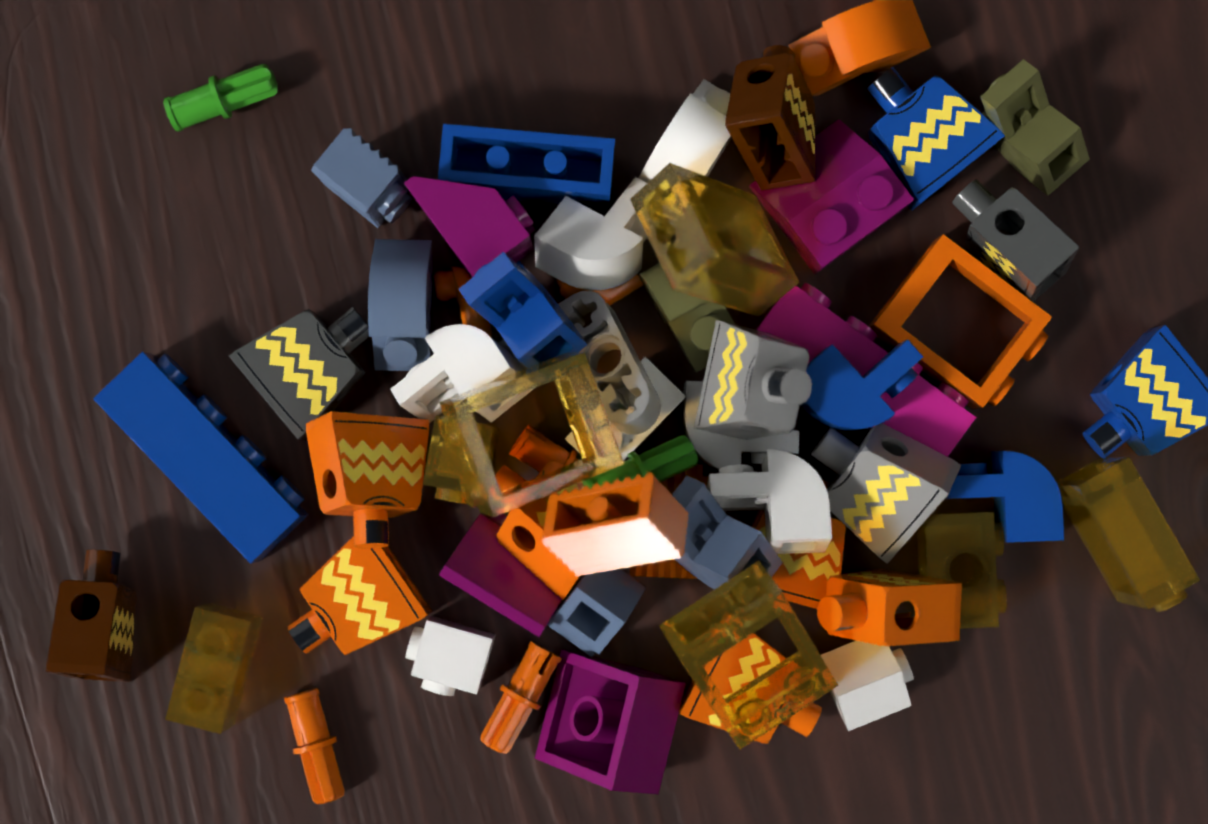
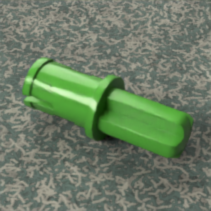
(220, 97)
(662, 461)

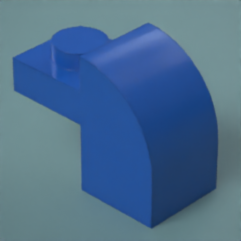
(521, 311)
(853, 401)
(1023, 494)

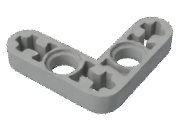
(604, 335)

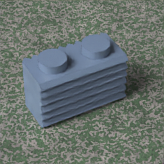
(363, 178)

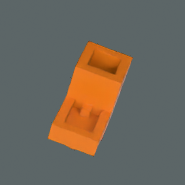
(860, 42)

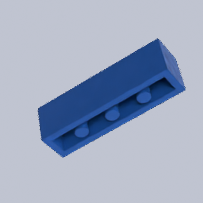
(202, 456)

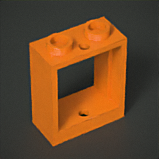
(915, 286)

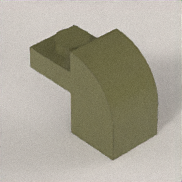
(1037, 136)
(688, 317)

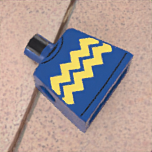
(927, 133)
(1149, 397)

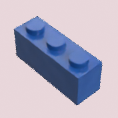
(529, 164)

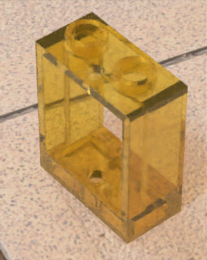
(721, 242)
(585, 416)
(1127, 534)
(726, 619)

